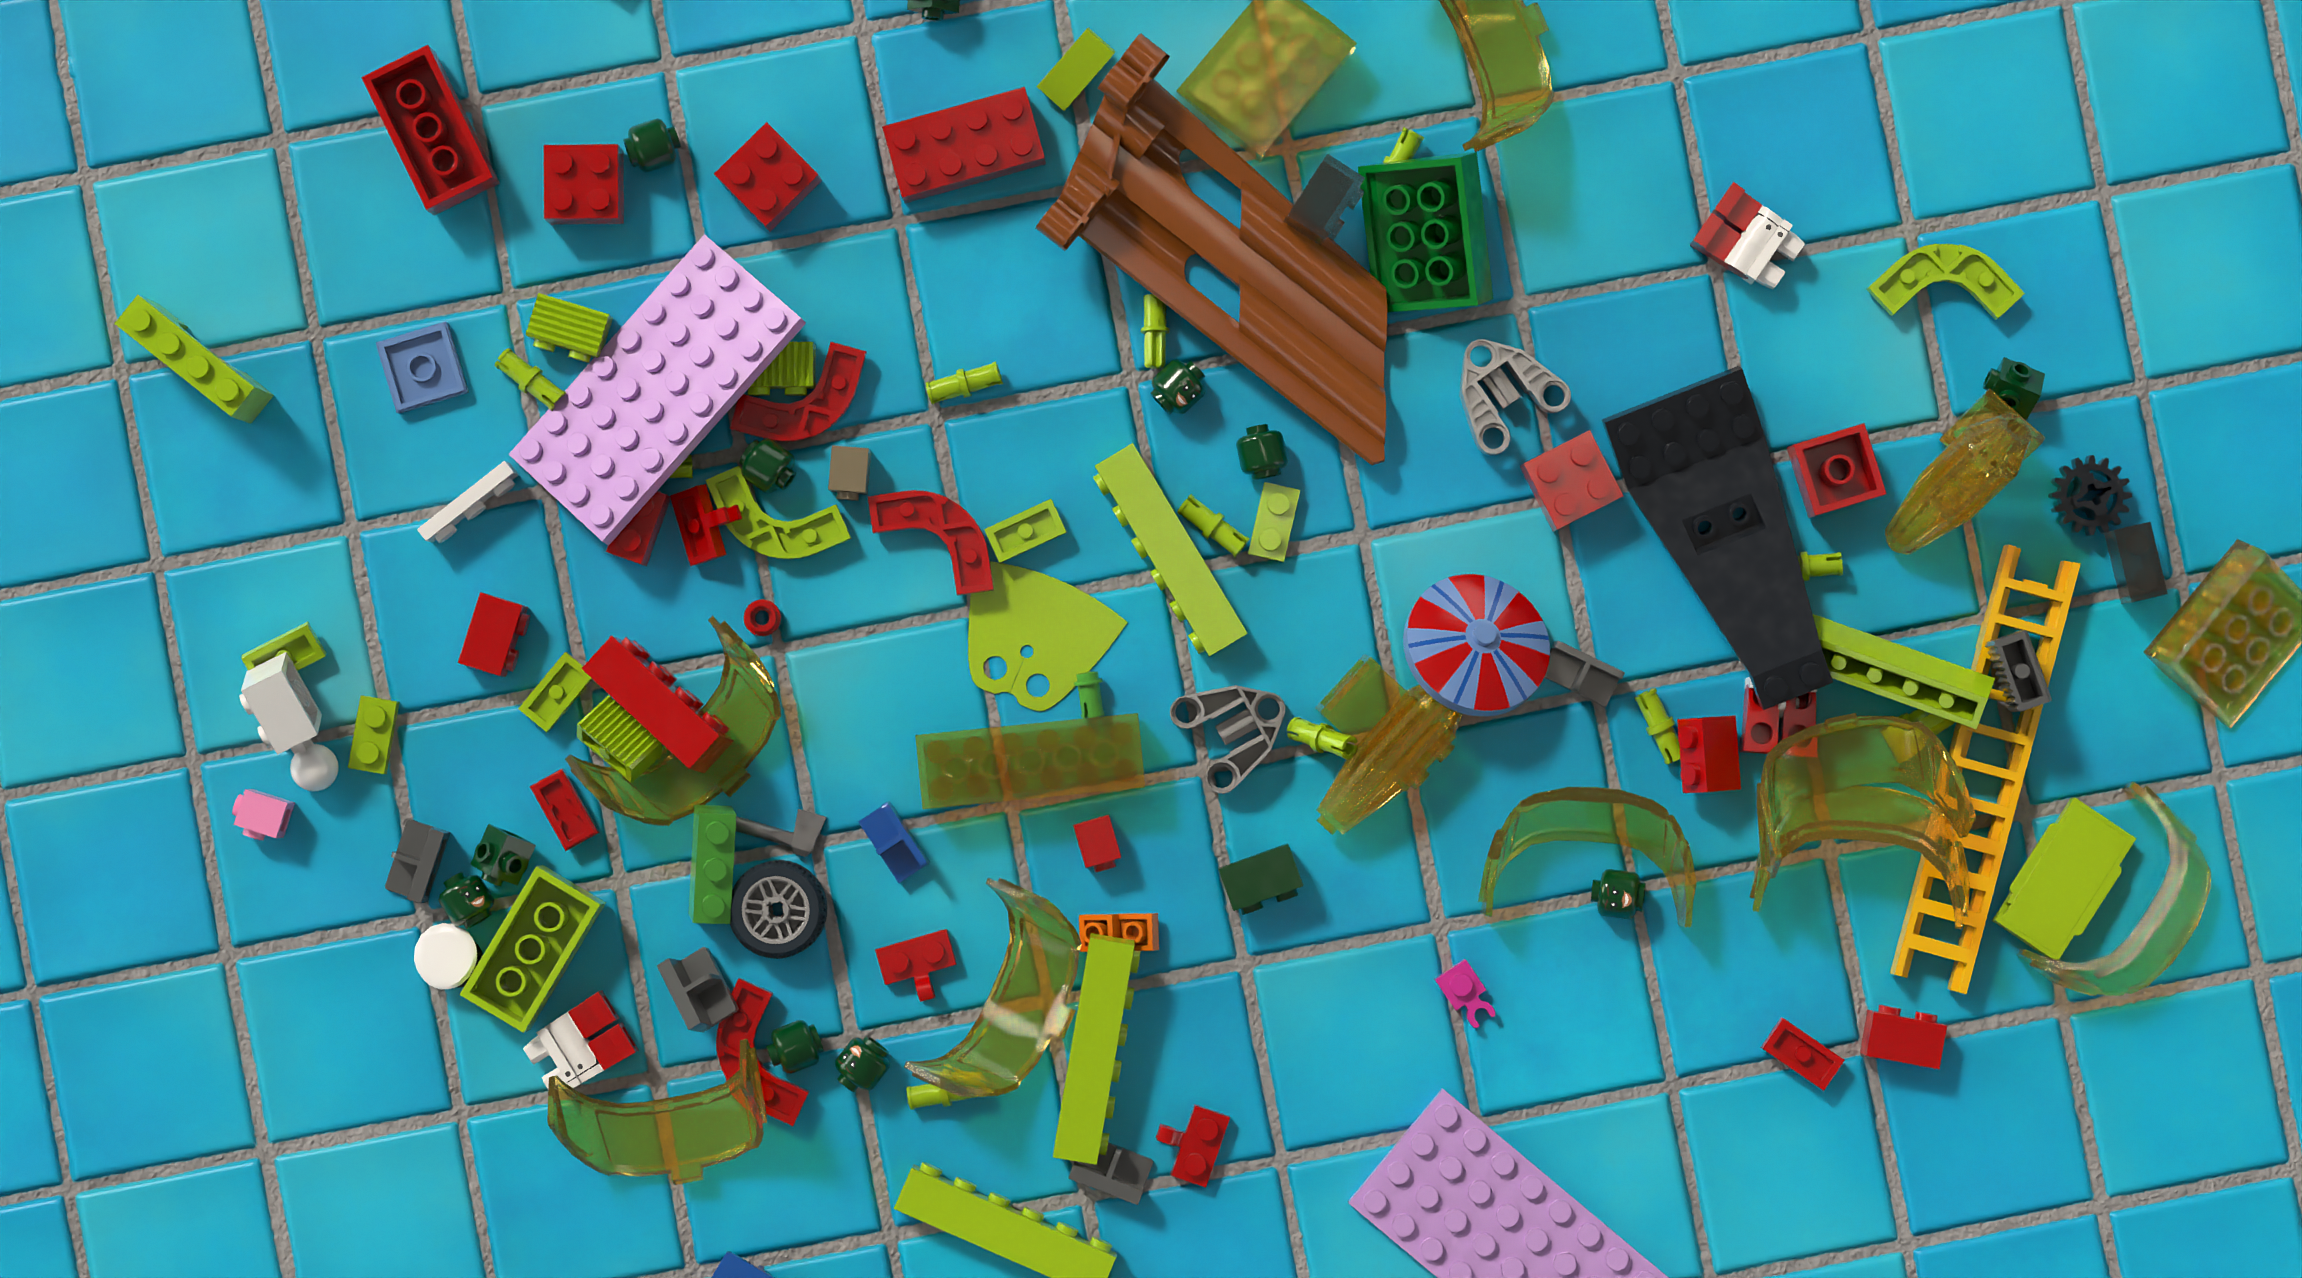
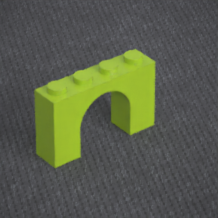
(213, 377)

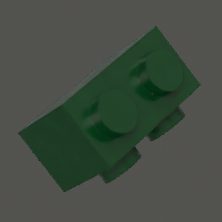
(1261, 878)

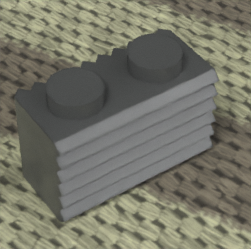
(2018, 671)

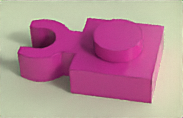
(1462, 988)

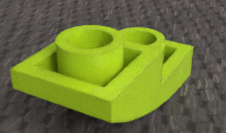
(1076, 69)

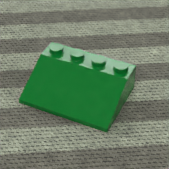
(1427, 232)

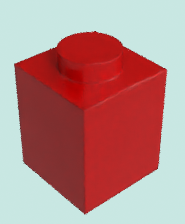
(1098, 843)

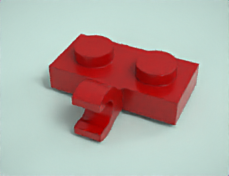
(701, 523)
(916, 959)
(1196, 1145)

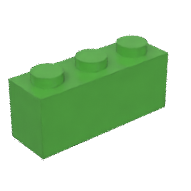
(712, 864)

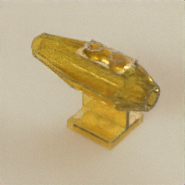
(1979, 461)
(1396, 742)

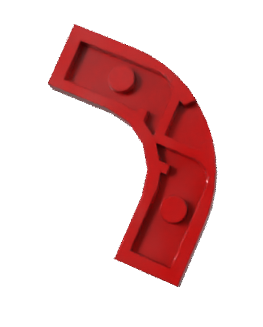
(812, 414)
(944, 518)
(781, 1097)

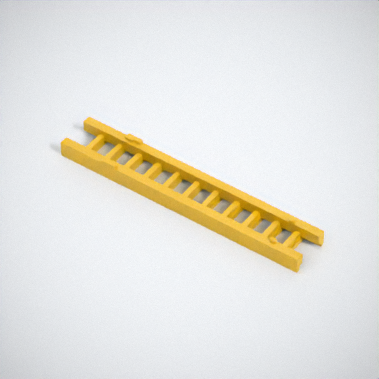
(2013, 775)

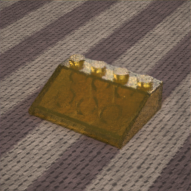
(1266, 71)
(2232, 633)

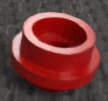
(750, 617)

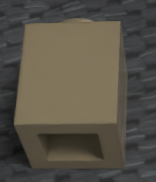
(849, 472)

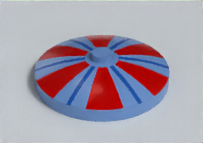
(1476, 645)

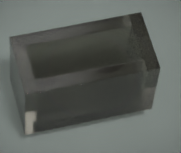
(1325, 199)
(2135, 563)

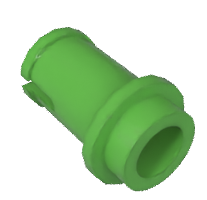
(1089, 694)

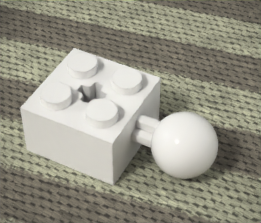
(289, 720)

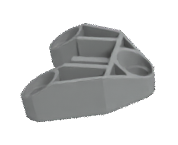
(1528, 373)
(1248, 755)

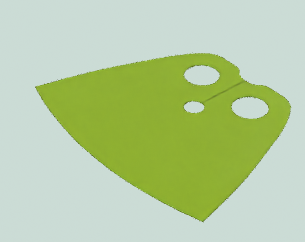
(1053, 617)

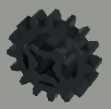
(2084, 482)

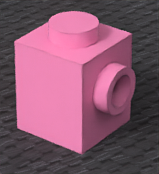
(262, 814)

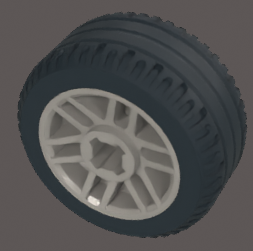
(802, 907)

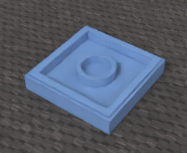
(422, 367)

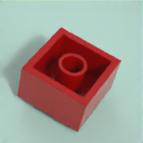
(768, 176)
(584, 184)
(1836, 470)
(1571, 481)

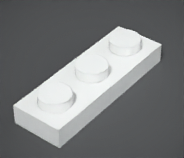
(469, 503)

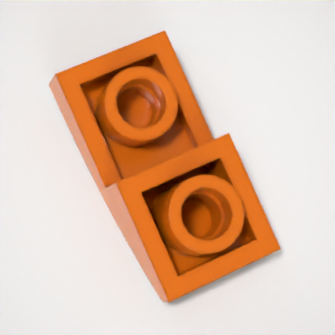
(1131, 926)

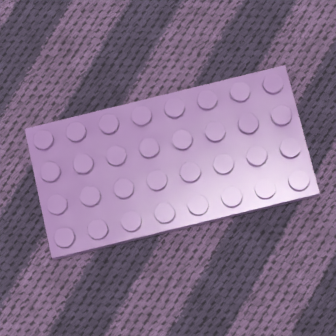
(657, 389)
(1483, 1210)

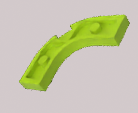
(1951, 264)
(772, 536)

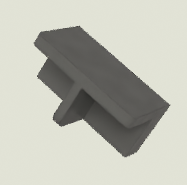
(1582, 673)
(417, 860)
(698, 990)
(1116, 1173)

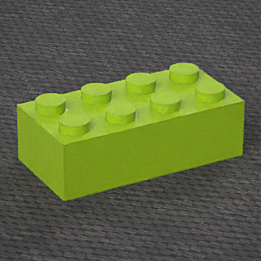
(532, 948)

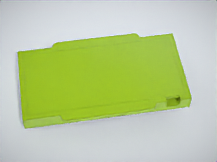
(2064, 879)

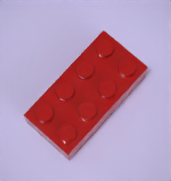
(430, 130)
(964, 145)
(657, 704)

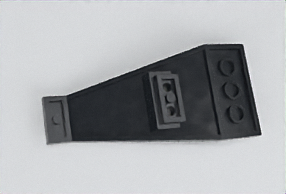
(1696, 462)

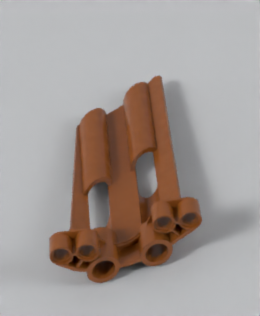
(1306, 310)

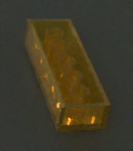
(1030, 761)

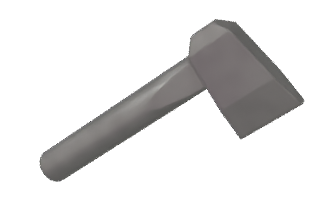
(802, 840)

